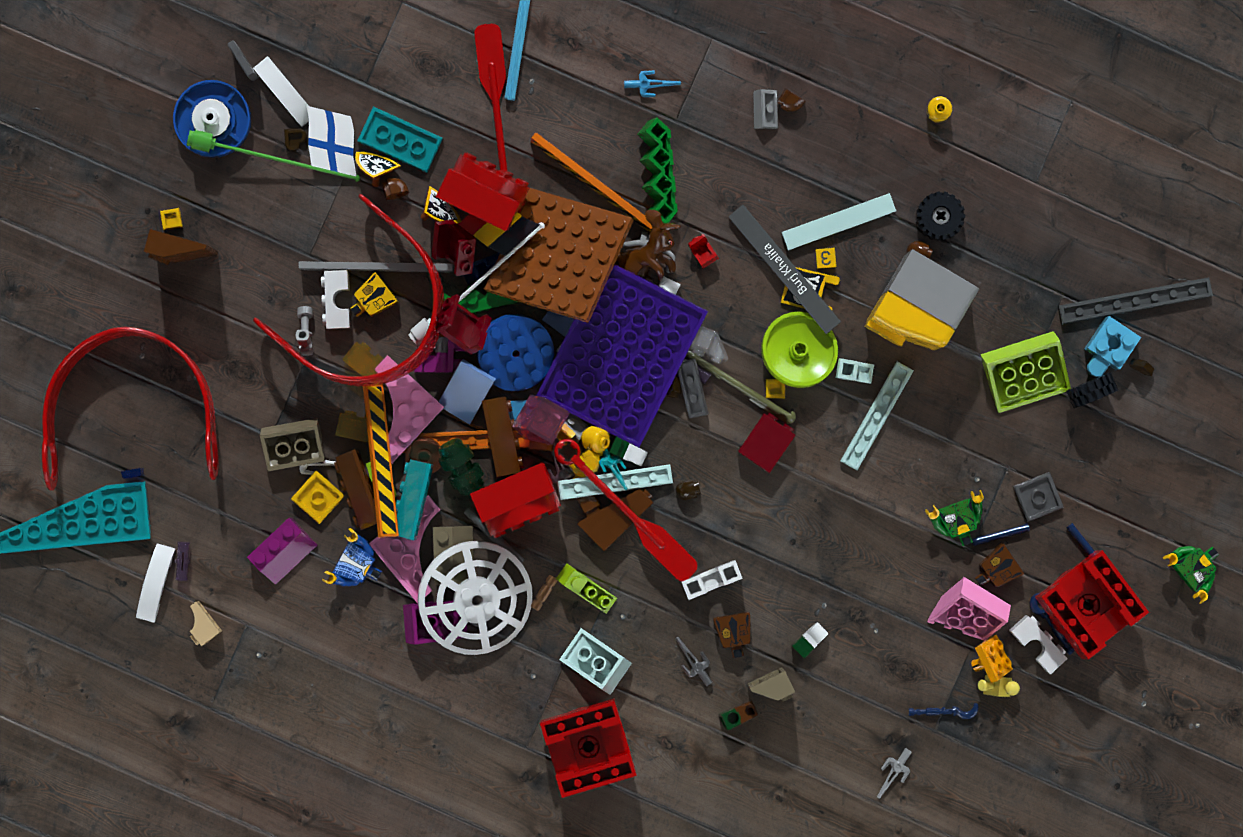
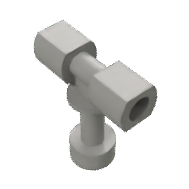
(304, 335)

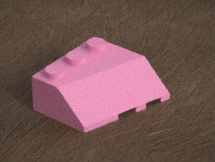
(971, 610)

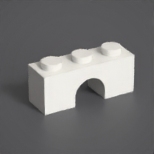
(334, 283)
(711, 579)
(1051, 655)

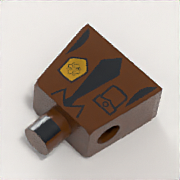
(998, 567)
(734, 631)

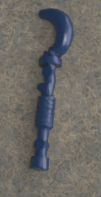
(1035, 608)
(937, 711)

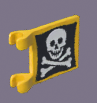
(816, 280)

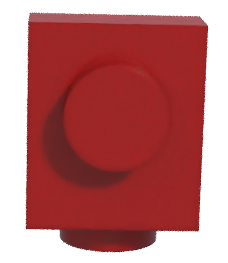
(702, 251)

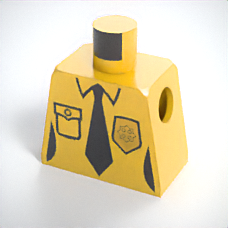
(373, 297)

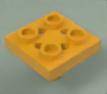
(992, 659)

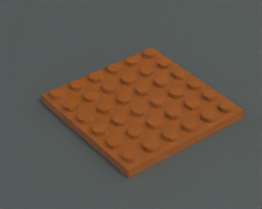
(565, 261)

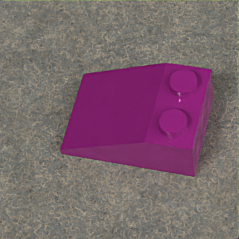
(415, 630)

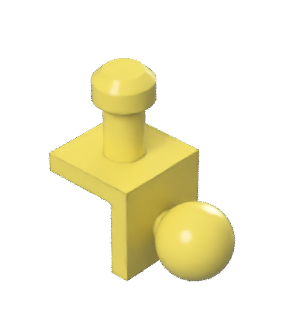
(1002, 688)

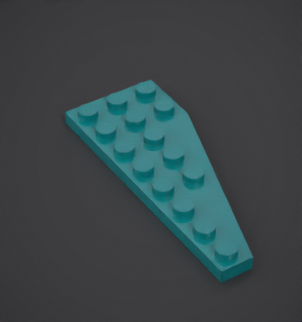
(98, 517)

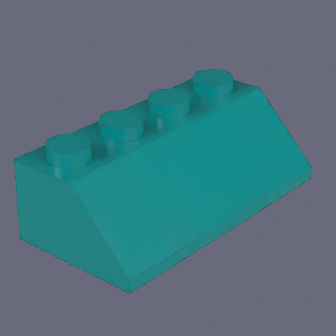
(413, 498)

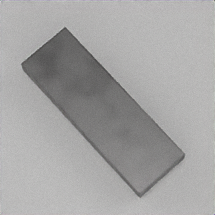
(692, 389)

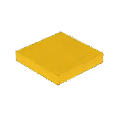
(317, 497)

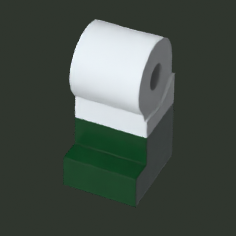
(628, 451)
(809, 640)

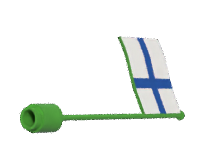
(328, 143)

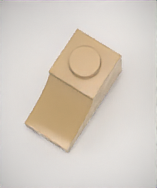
(204, 627)

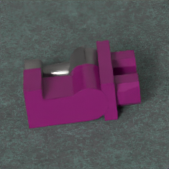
(444, 358)

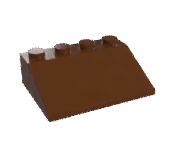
(170, 248)

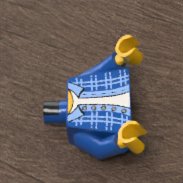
(354, 563)

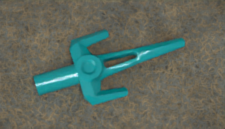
(611, 462)

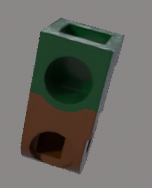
(738, 715)

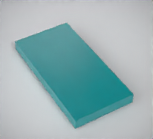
(400, 139)

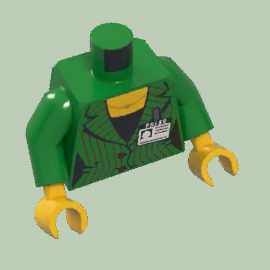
(958, 518)
(1195, 568)

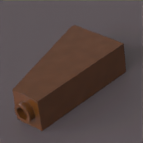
(611, 522)

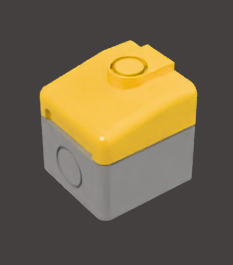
(921, 303)

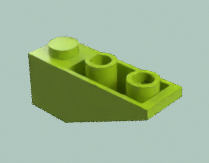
(586, 588)

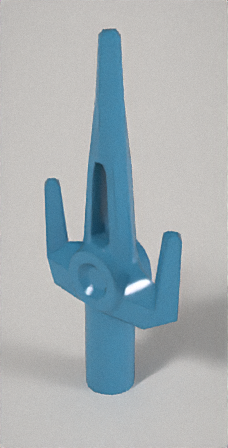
(644, 83)

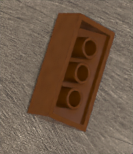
(501, 436)
(358, 487)

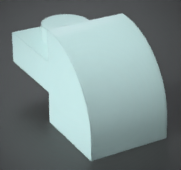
(854, 371)

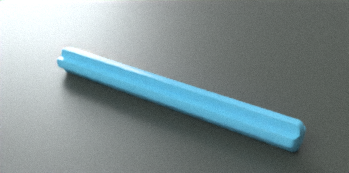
(517, 49)

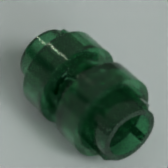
(457, 459)

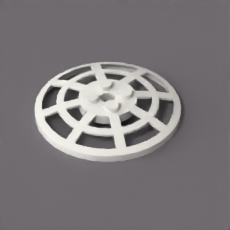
(467, 590)

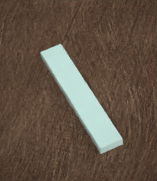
(838, 221)
(876, 415)
(633, 479)

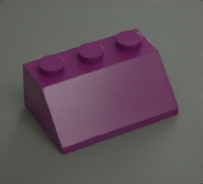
(282, 550)

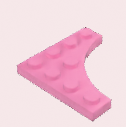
(411, 409)
(403, 554)

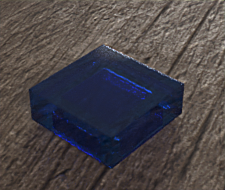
(132, 473)

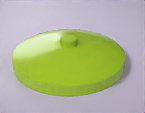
(798, 350)

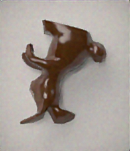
(649, 256)

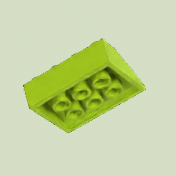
(1026, 371)

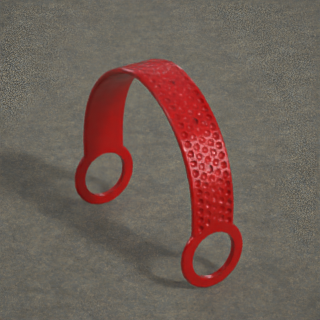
(416, 358)
(70, 361)

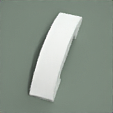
(283, 90)
(155, 582)

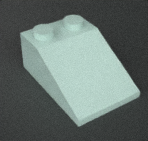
(595, 661)

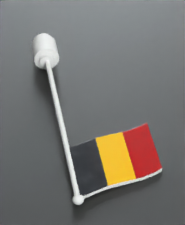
(495, 238)

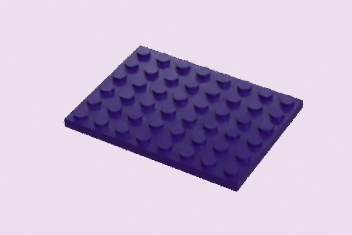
(625, 356)

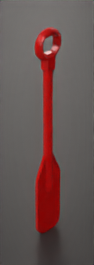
(492, 76)
(652, 536)

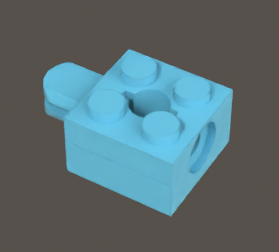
(1110, 346)

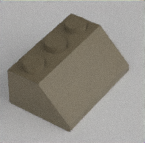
(292, 444)
(445, 538)
(773, 685)

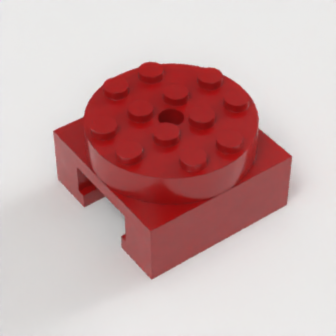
(484, 191)
(516, 500)
(1110, 599)
(583, 769)

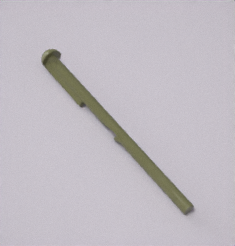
(754, 396)

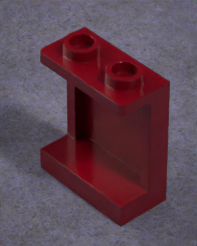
(455, 245)
(462, 326)
(767, 442)

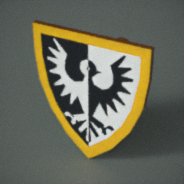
(375, 165)
(438, 209)

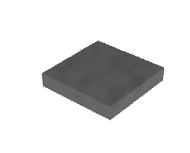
(242, 60)
(1038, 496)

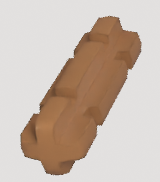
(544, 592)

